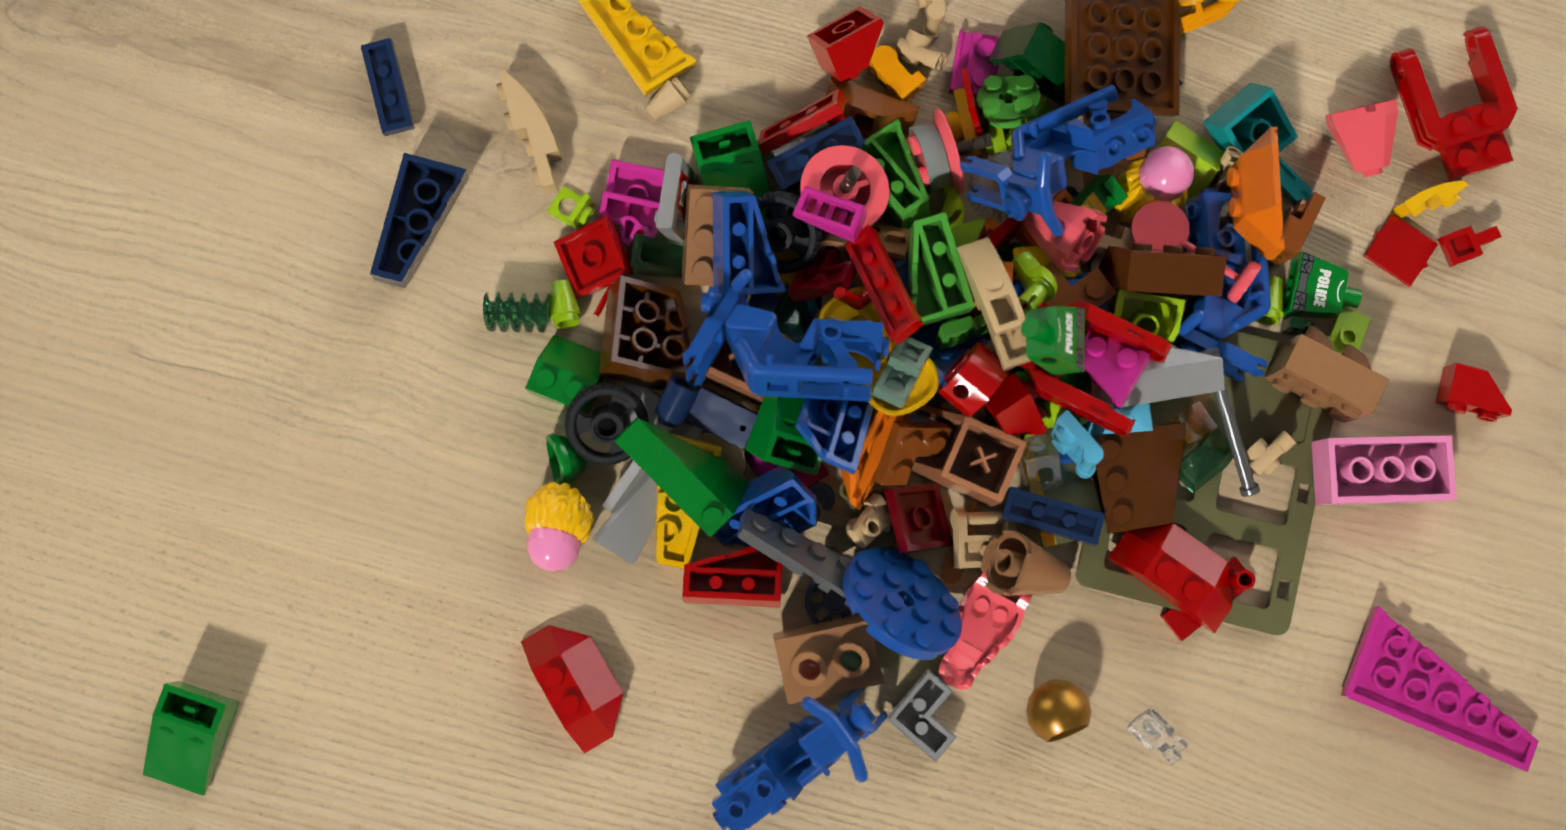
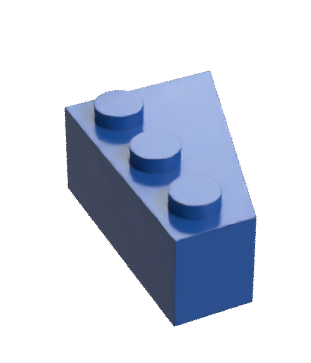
(742, 244)

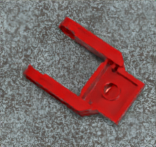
(1466, 138)
(1080, 403)

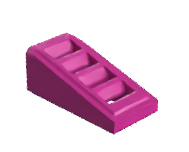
(835, 203)

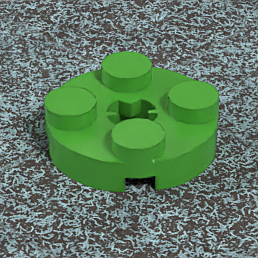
(1019, 89)

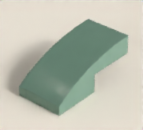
(902, 372)

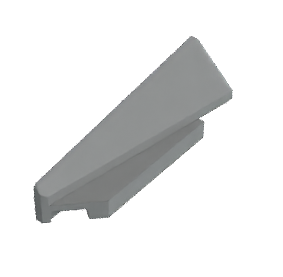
(634, 506)

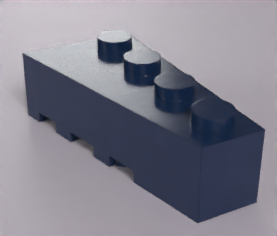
(416, 211)

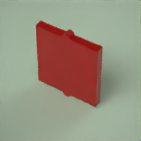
(972, 102)
(1400, 250)

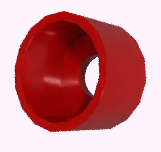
(973, 379)

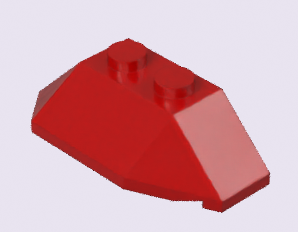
(1178, 571)
(575, 683)

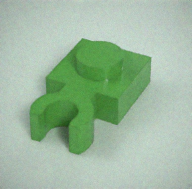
(958, 331)

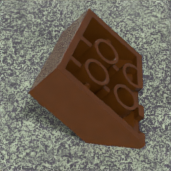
(1164, 270)
(644, 334)
(1140, 477)

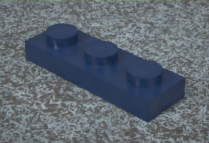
(387, 87)
(789, 166)
(1053, 516)

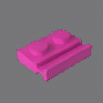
(972, 53)

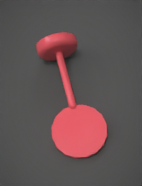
(1166, 224)

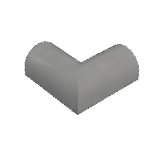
(915, 717)

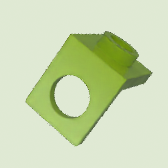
(580, 215)

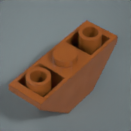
(873, 109)

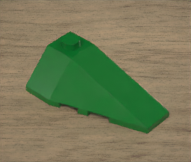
(694, 479)

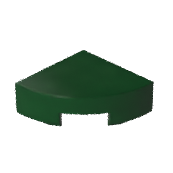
(1295, 326)

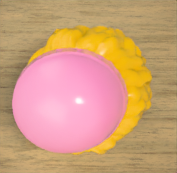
(1159, 177)
(556, 526)

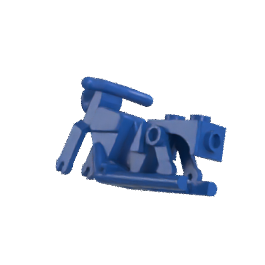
(1046, 143)
(1217, 317)
(775, 364)
(795, 760)

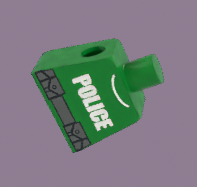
(1317, 288)
(1055, 338)

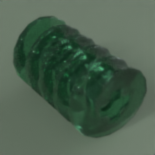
(516, 313)

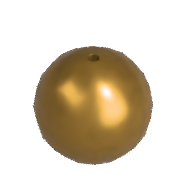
(1058, 710)

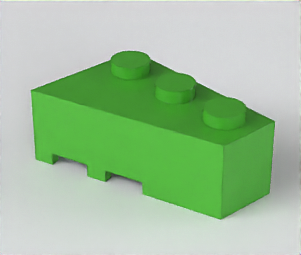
(907, 193)
(936, 272)

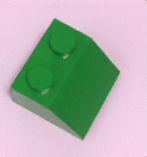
(565, 371)

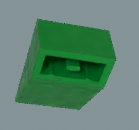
(730, 158)
(777, 438)
(187, 736)

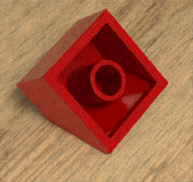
(847, 43)

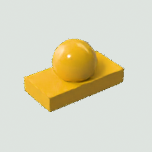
(961, 121)

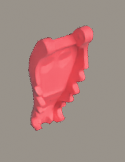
(987, 627)

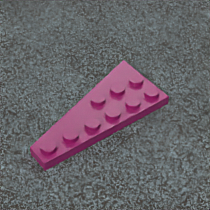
(1418, 687)

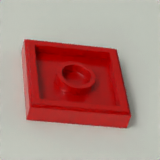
(593, 257)

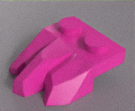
(632, 198)

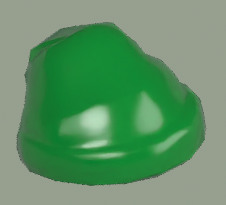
(563, 459)

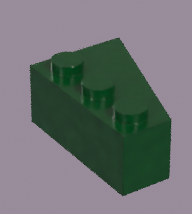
(1036, 53)

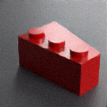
(734, 579)

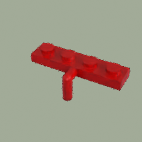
(882, 287)

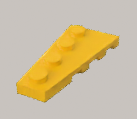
(638, 44)
(674, 528)

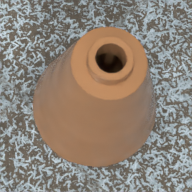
(1022, 567)

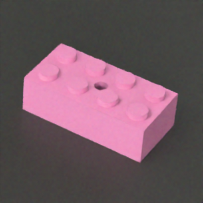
(1383, 470)

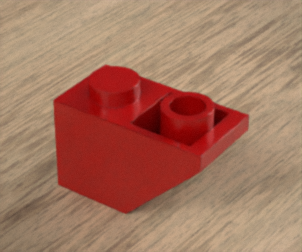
(1471, 390)
(1015, 408)

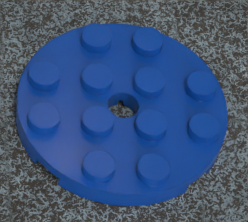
(902, 603)

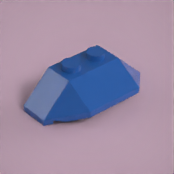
(835, 429)
(777, 496)

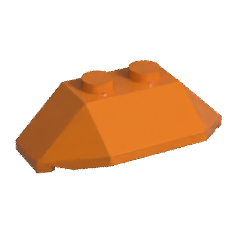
(1257, 196)
(862, 481)

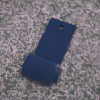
(704, 409)

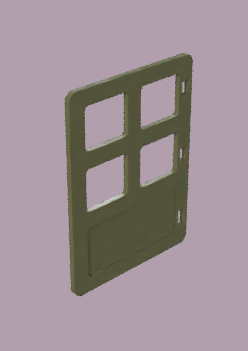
(1258, 413)

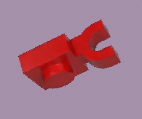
(1465, 244)

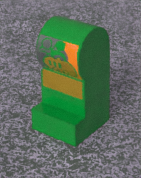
(1101, 194)

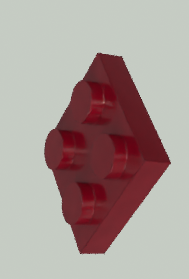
(918, 518)

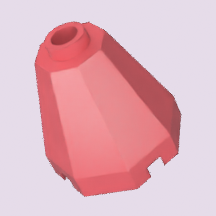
(1365, 135)
(1076, 243)

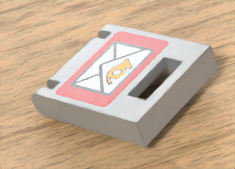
(671, 211)

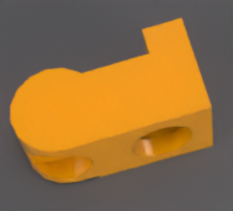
(893, 75)

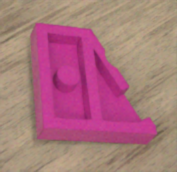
(1113, 366)

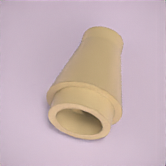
(668, 99)

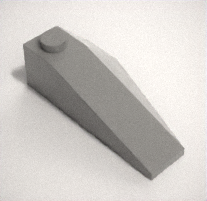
(1180, 376)

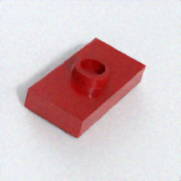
(1002, 234)

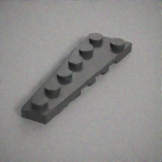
(794, 551)

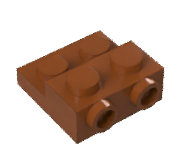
(1297, 225)

